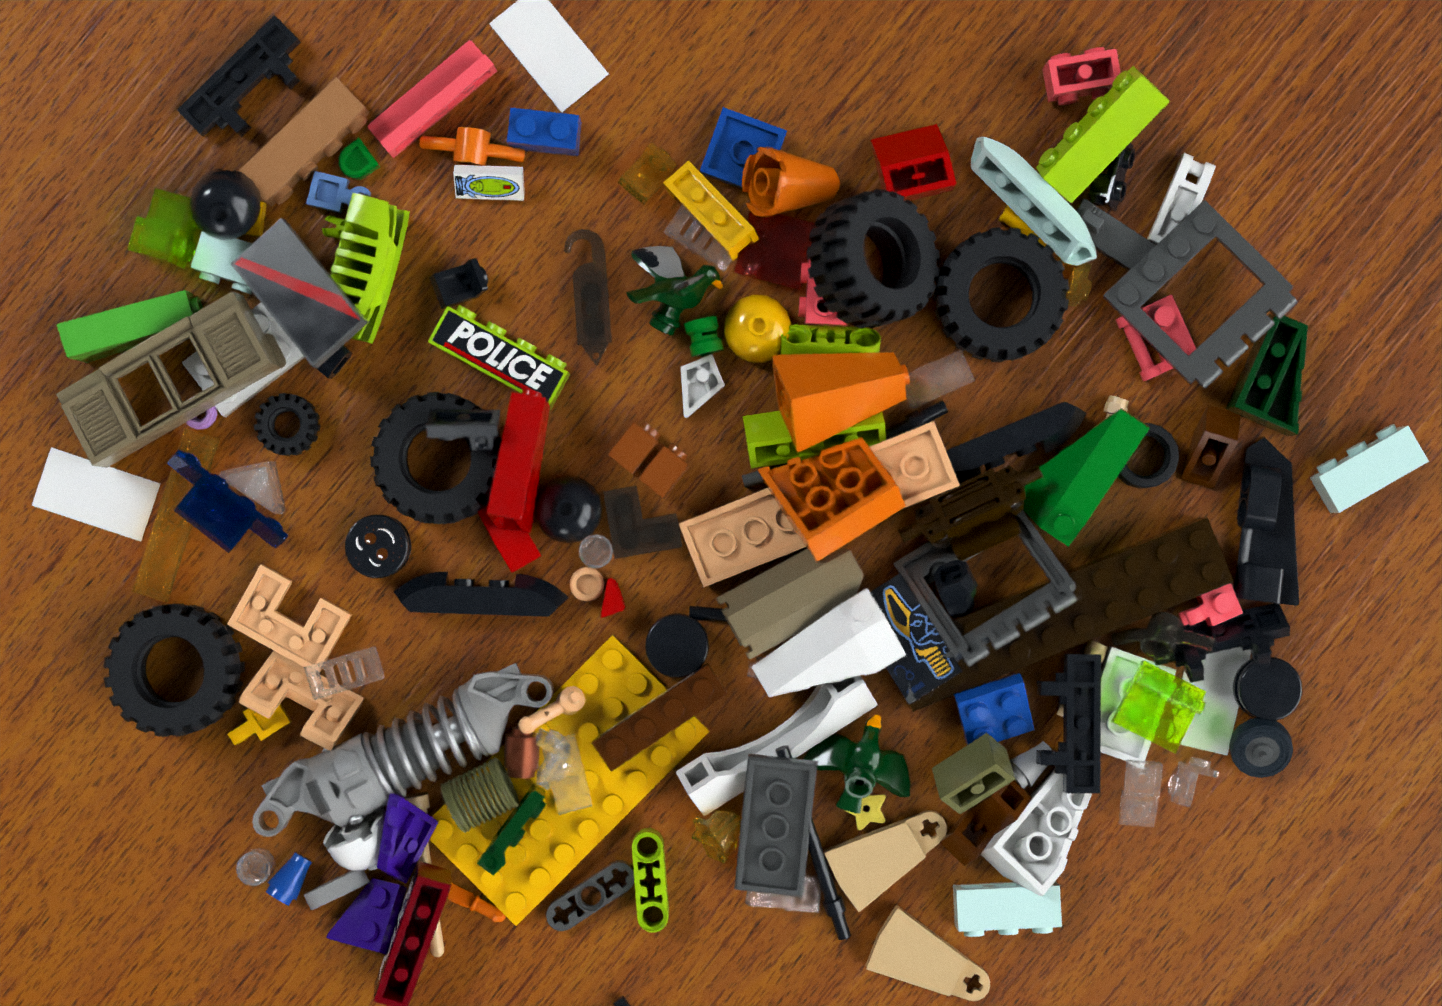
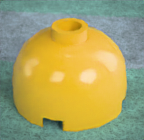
(756, 327)

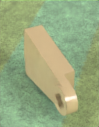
(881, 857)
(922, 958)

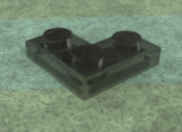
(633, 534)

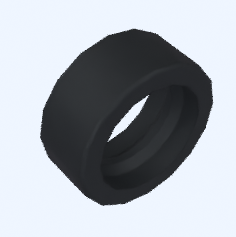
(1169, 464)

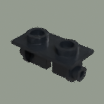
(1111, 186)

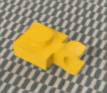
(260, 725)

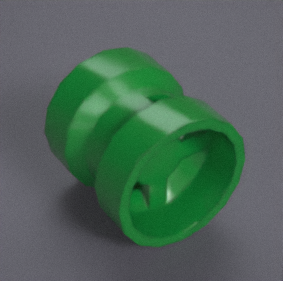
(705, 344)

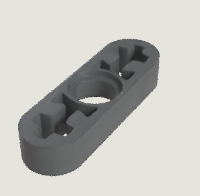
(564, 901)

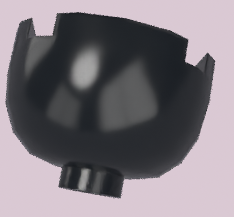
(225, 204)
(568, 509)

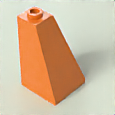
(835, 391)

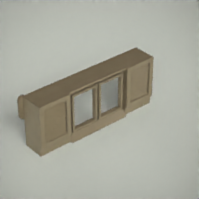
(230, 349)

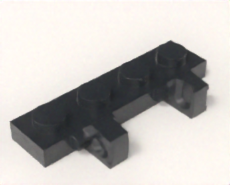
(258, 58)
(1250, 630)
(1080, 751)

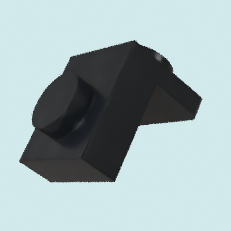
(460, 283)

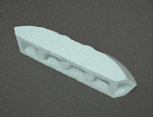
(1033, 200)

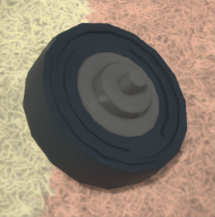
(1261, 747)

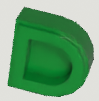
(357, 160)

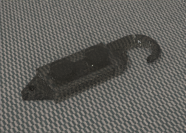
(591, 296)

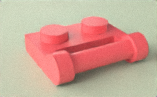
(1168, 318)

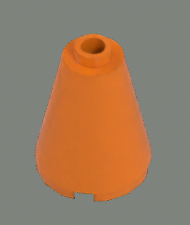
(786, 182)

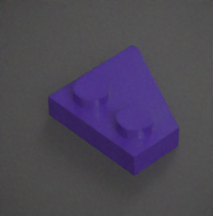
(403, 837)
(371, 917)

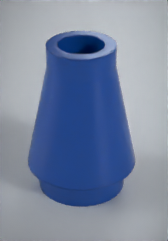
(289, 879)

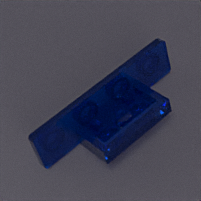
(218, 509)

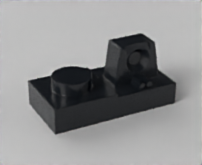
(455, 423)

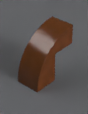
(982, 821)

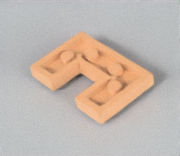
(302, 644)
(284, 678)

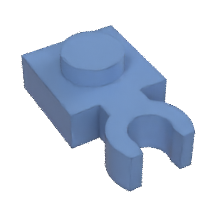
(331, 192)

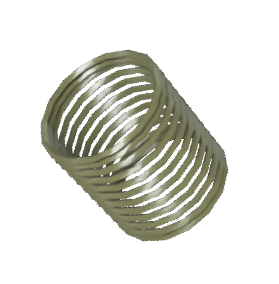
(501, 784)

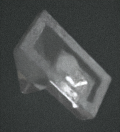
(938, 379)

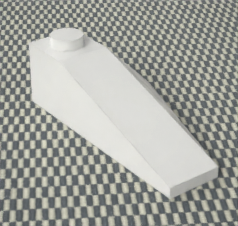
(838, 646)
(1038, 842)

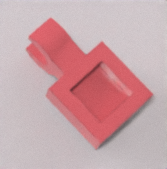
(1213, 607)

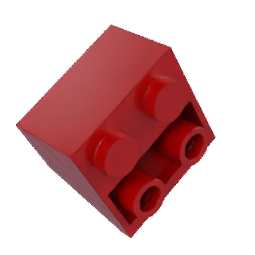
(914, 163)

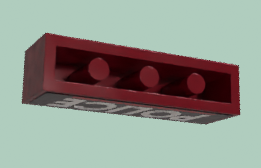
(412, 935)

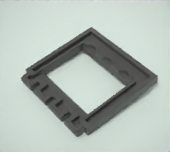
(1166, 260)
(919, 570)

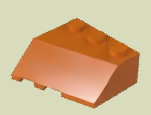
(834, 495)

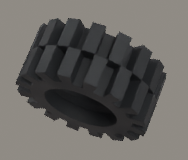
(266, 424)

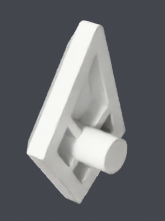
(699, 383)

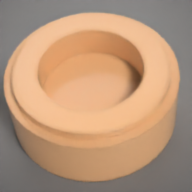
(587, 584)

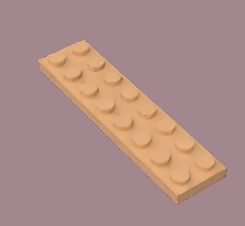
(757, 531)

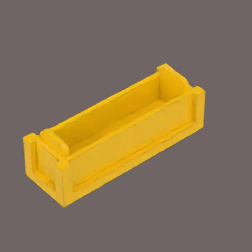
(710, 209)

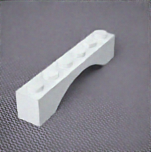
(722, 775)

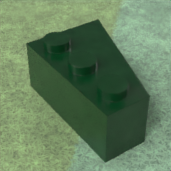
(1272, 378)

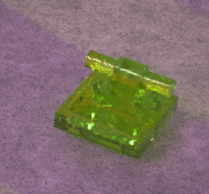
(1159, 706)

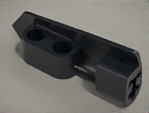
(1267, 523)

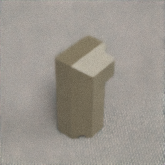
(789, 598)

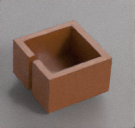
(649, 459)

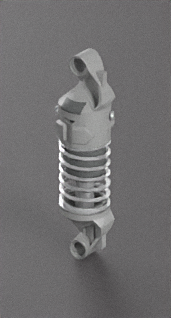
(367, 768)

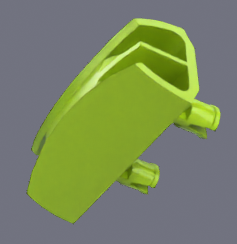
(368, 256)

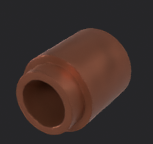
(521, 754)

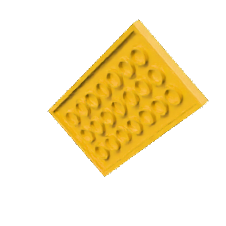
(555, 843)

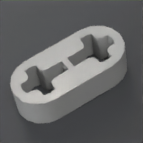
(335, 888)

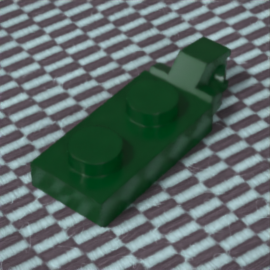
(511, 831)

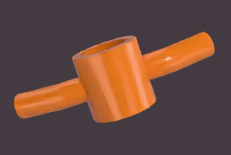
(472, 147)

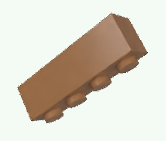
(305, 141)

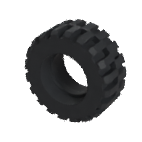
(905, 251)
(1033, 262)
(396, 480)
(130, 679)

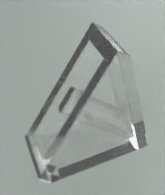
(259, 483)

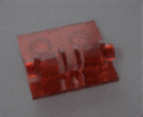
(777, 252)

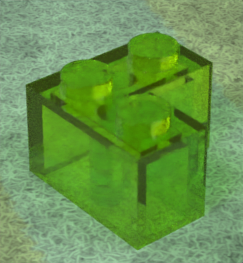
(166, 232)

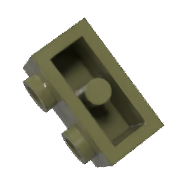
(973, 773)

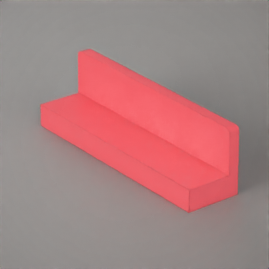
(432, 98)

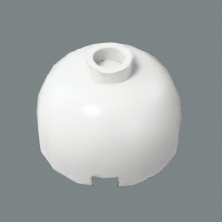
(357, 845)

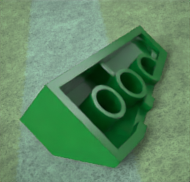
(1082, 475)

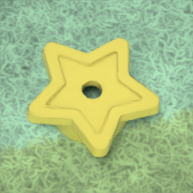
(874, 814)

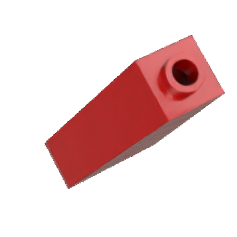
(519, 462)

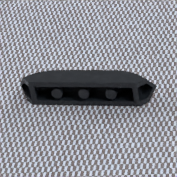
(1047, 427)
(434, 595)

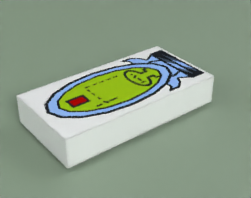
(489, 182)

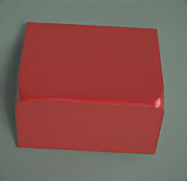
(613, 599)

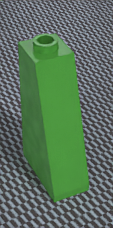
(124, 327)

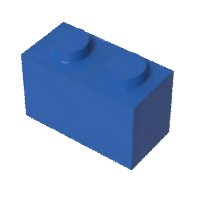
(544, 131)

